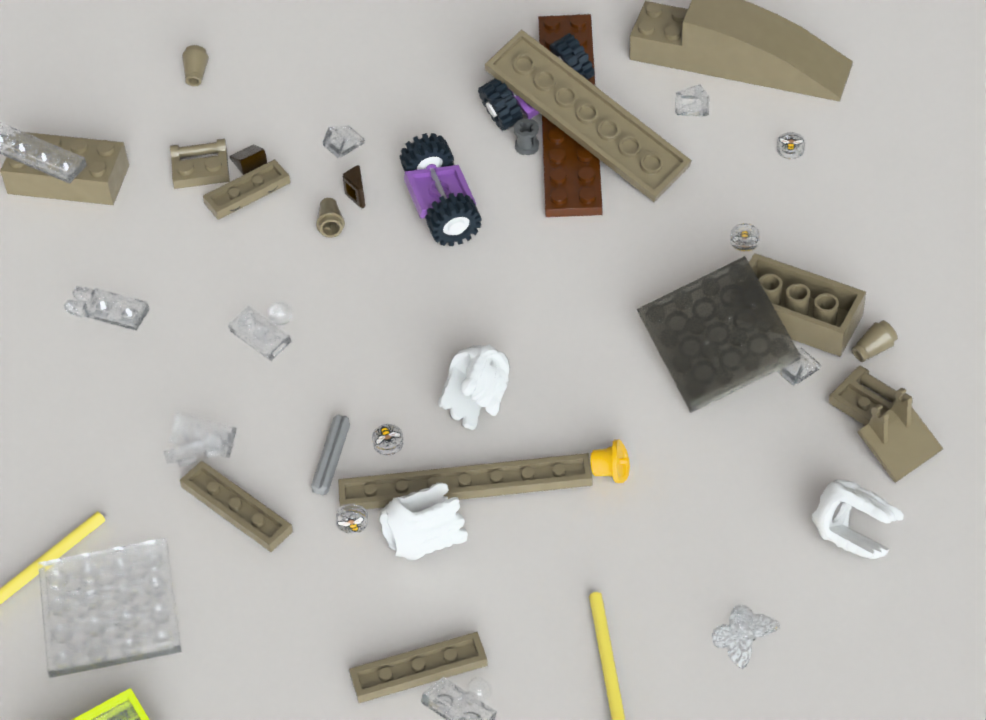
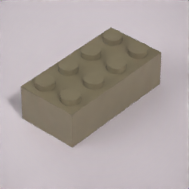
(95, 184)
(811, 305)

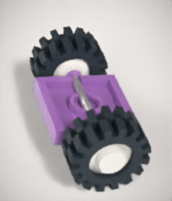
(505, 105)
(439, 190)

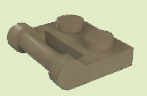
(199, 170)
(857, 400)

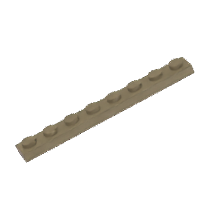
(471, 480)

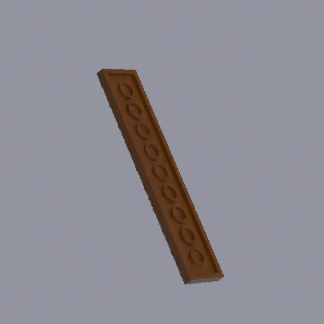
(570, 170)

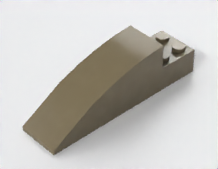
(740, 45)

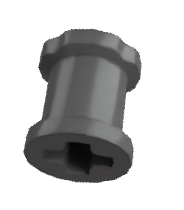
(526, 140)

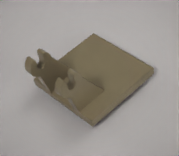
(899, 437)

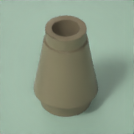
(194, 63)
(329, 220)
(876, 340)

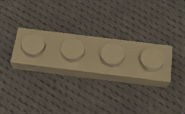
(236, 506)
(418, 667)

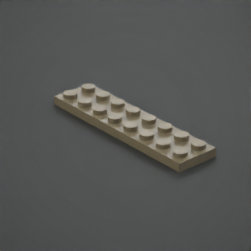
(588, 115)

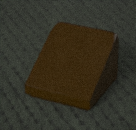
(249, 158)
(353, 186)

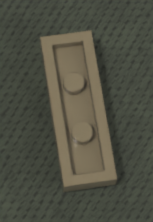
(246, 189)

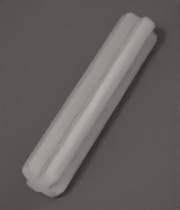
(330, 455)

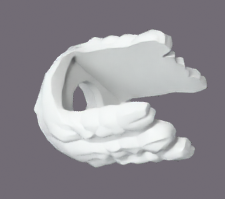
(475, 381)
(834, 513)
(422, 522)

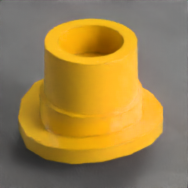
(611, 462)

